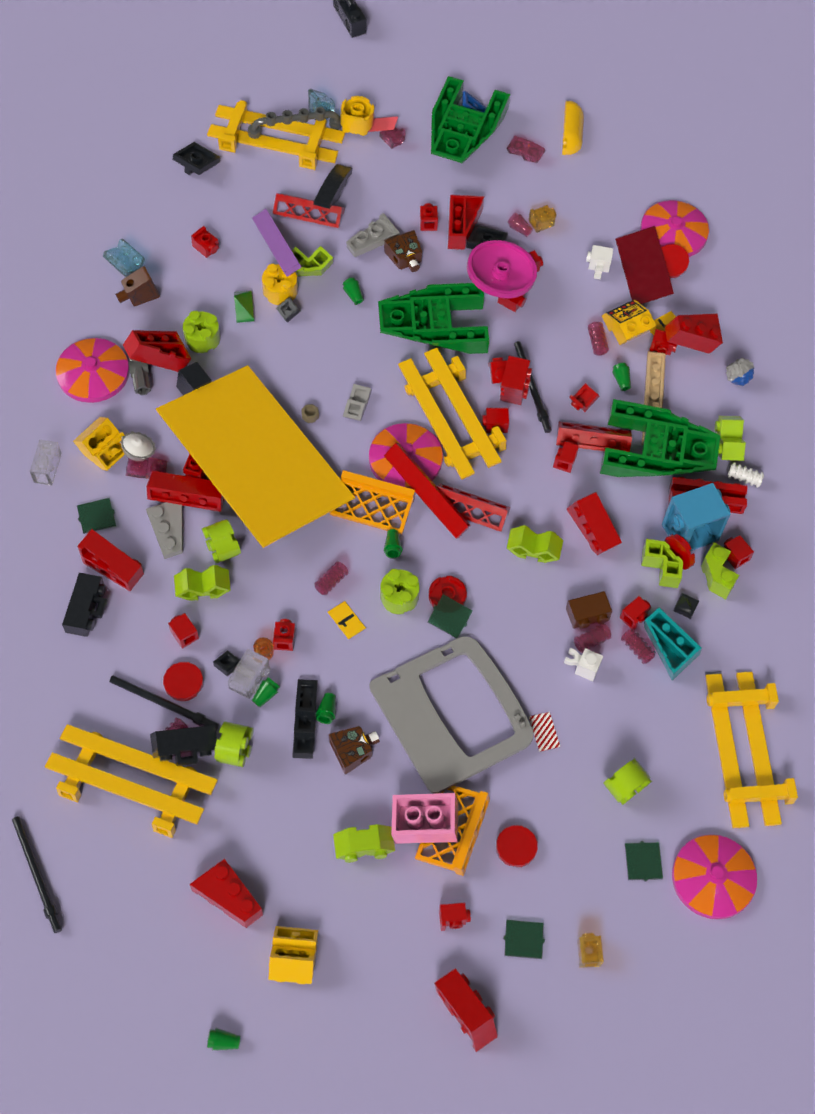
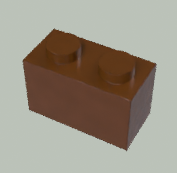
(589, 610)

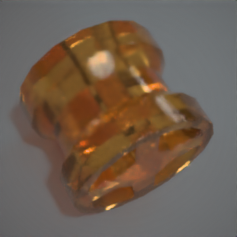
(267, 651)

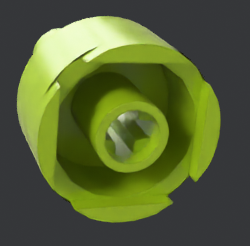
(201, 331)
(221, 541)
(399, 591)
(233, 744)
(627, 780)

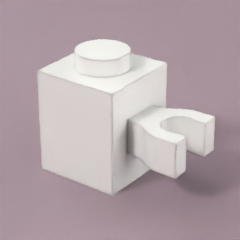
(599, 260)
(586, 664)

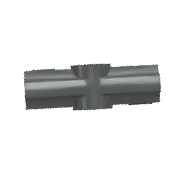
(139, 372)

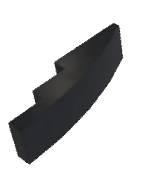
(332, 186)
(305, 719)

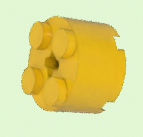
(357, 115)
(277, 285)

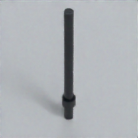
(542, 414)
(197, 718)
(50, 910)

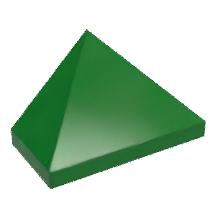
(244, 306)

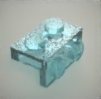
(124, 258)

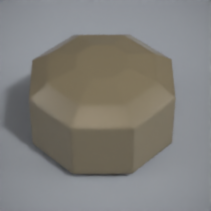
(310, 413)

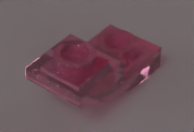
(527, 149)
(144, 468)

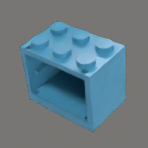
(697, 516)

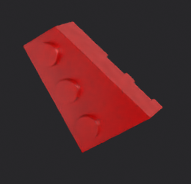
(463, 215)
(695, 332)
(157, 348)
(515, 380)
(594, 523)
(109, 560)
(228, 893)
(467, 1008)

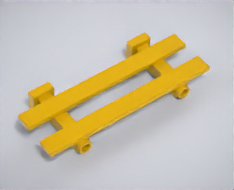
(308, 153)
(445, 375)
(81, 771)
(765, 791)

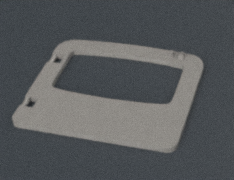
(421, 730)

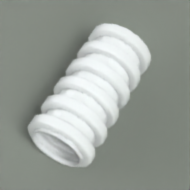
(745, 474)

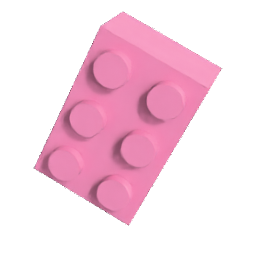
(425, 818)

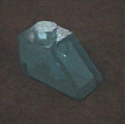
(319, 99)

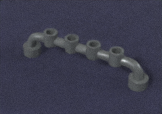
(287, 117)

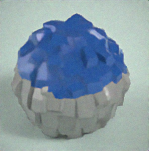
(740, 371)

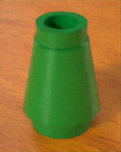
(353, 290)
(622, 375)
(392, 544)
(265, 692)
(326, 709)
(222, 1040)

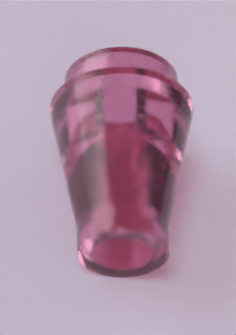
(519, 224)

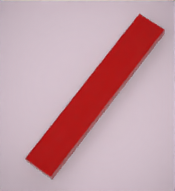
(427, 490)

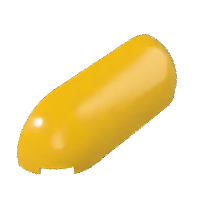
(572, 128)

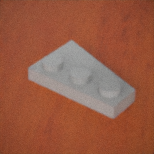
(372, 236)
(167, 526)

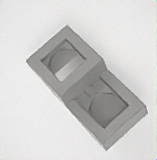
(357, 402)

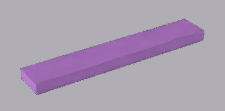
(276, 242)

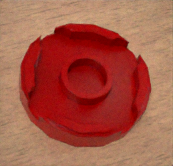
(675, 259)
(681, 548)
(449, 586)
(183, 681)
(516, 846)

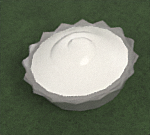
(137, 446)

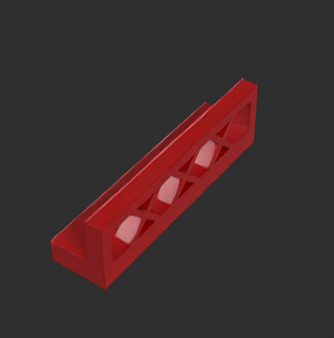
(307, 203)
(594, 436)
(476, 502)

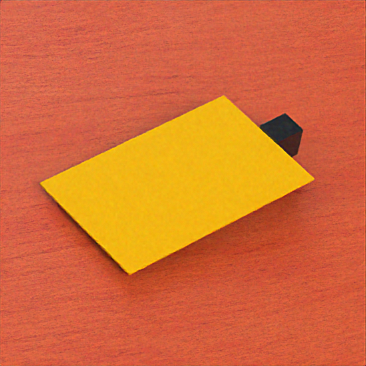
(253, 452)

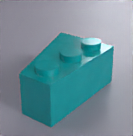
(671, 642)

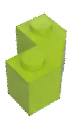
(315, 264)
(731, 442)
(543, 546)
(658, 555)
(719, 578)
(192, 584)
(354, 843)

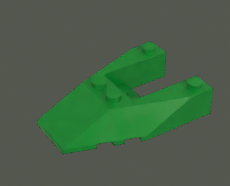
(460, 130)
(426, 317)
(669, 444)

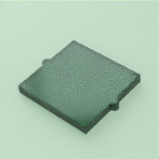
(96, 515)
(450, 616)
(643, 861)
(524, 939)

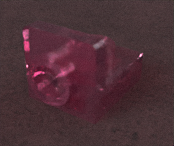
(393, 137)

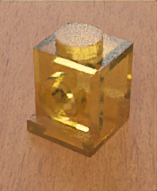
(542, 218)
(591, 941)

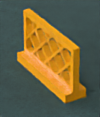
(380, 488)
(469, 835)

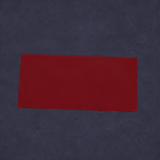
(644, 265)

